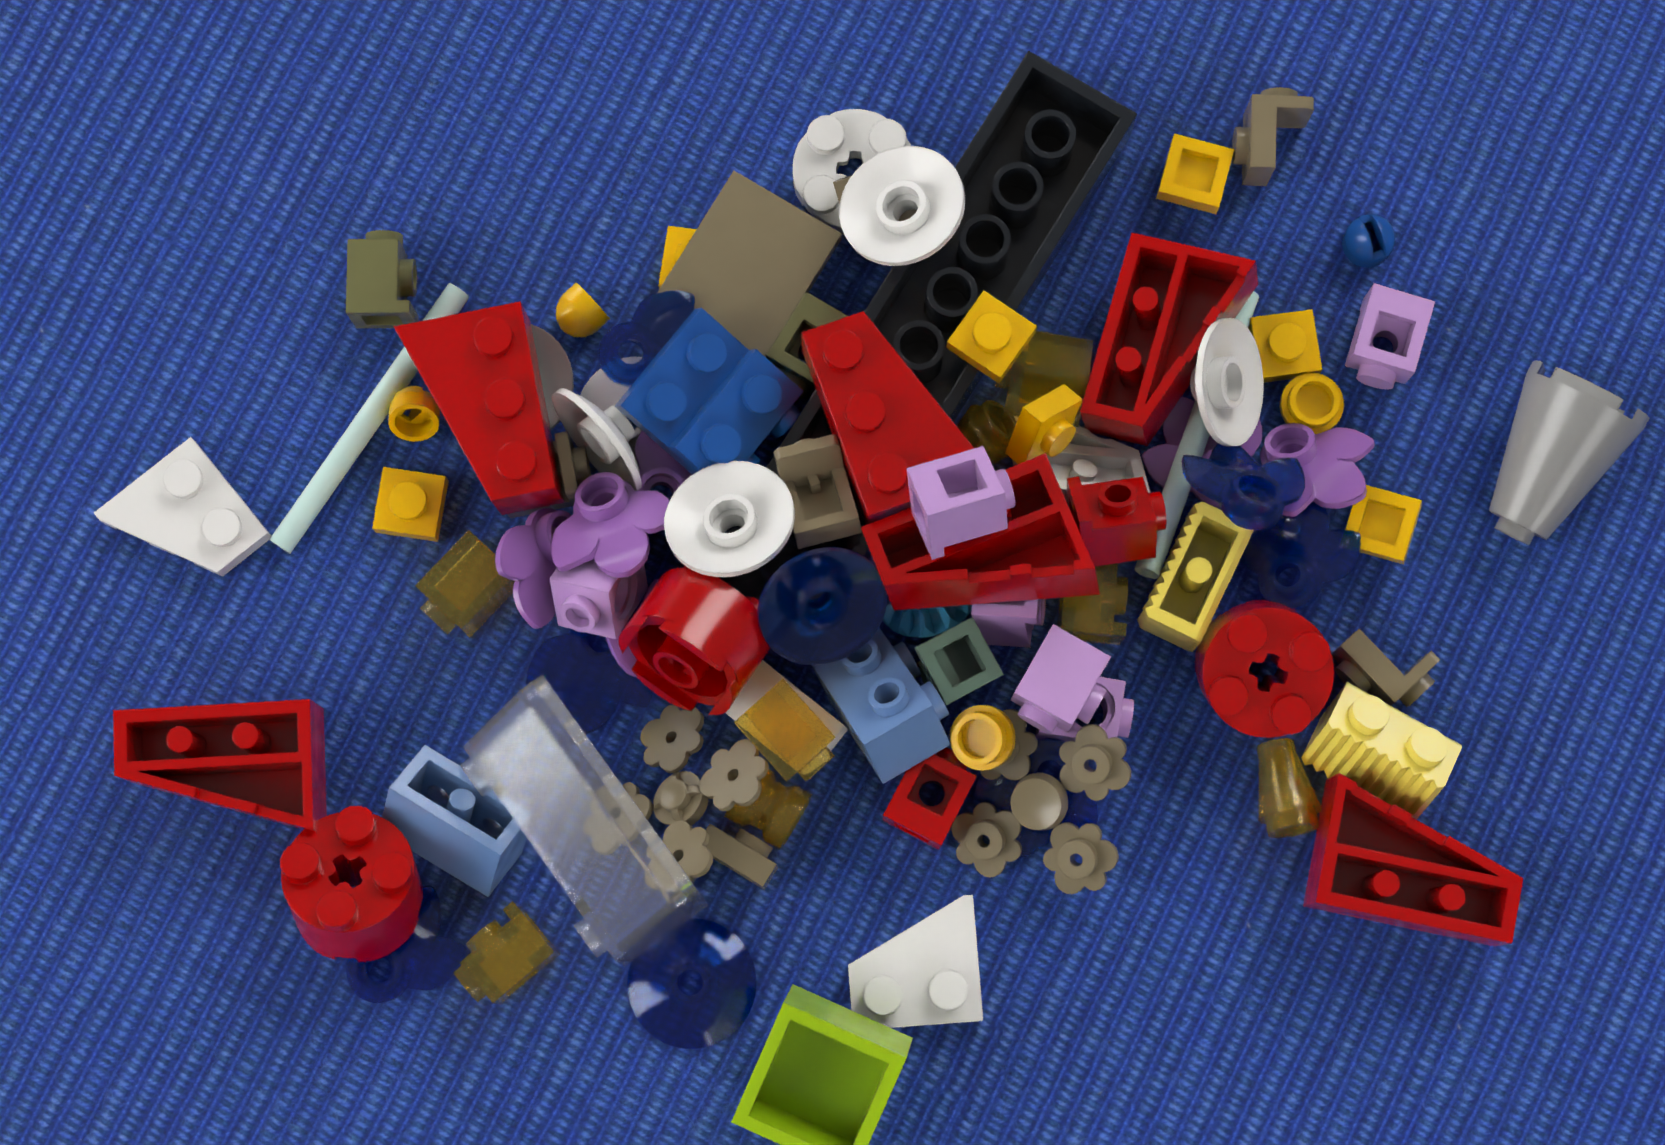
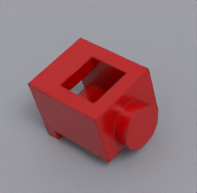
(1117, 519)
(924, 821)

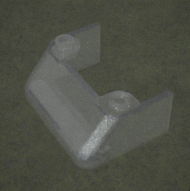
(581, 824)

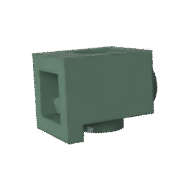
(957, 661)

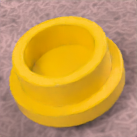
(1312, 401)
(982, 737)

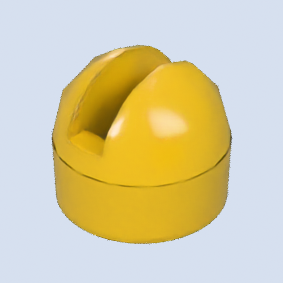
(579, 313)
(423, 418)

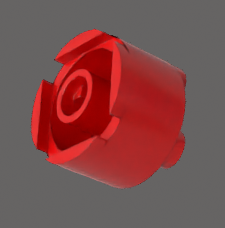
(695, 640)
(1280, 702)
(345, 853)

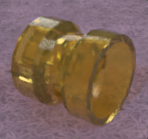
(774, 811)

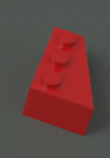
(1155, 330)
(493, 398)
(876, 412)
(1030, 560)
(232, 755)
(1399, 872)

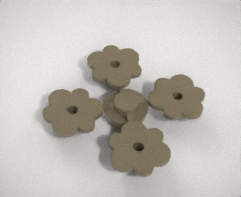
(683, 796)
(1042, 803)

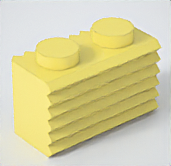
(1194, 577)
(1381, 750)

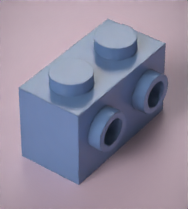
(885, 706)
(453, 822)

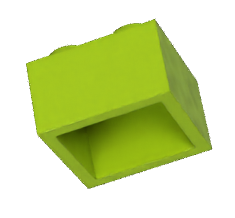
(821, 1074)

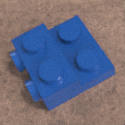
(710, 397)

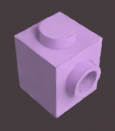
(1061, 683)

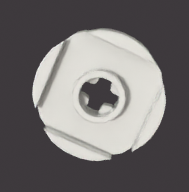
(830, 144)

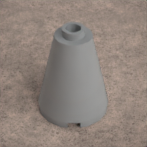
(1557, 450)

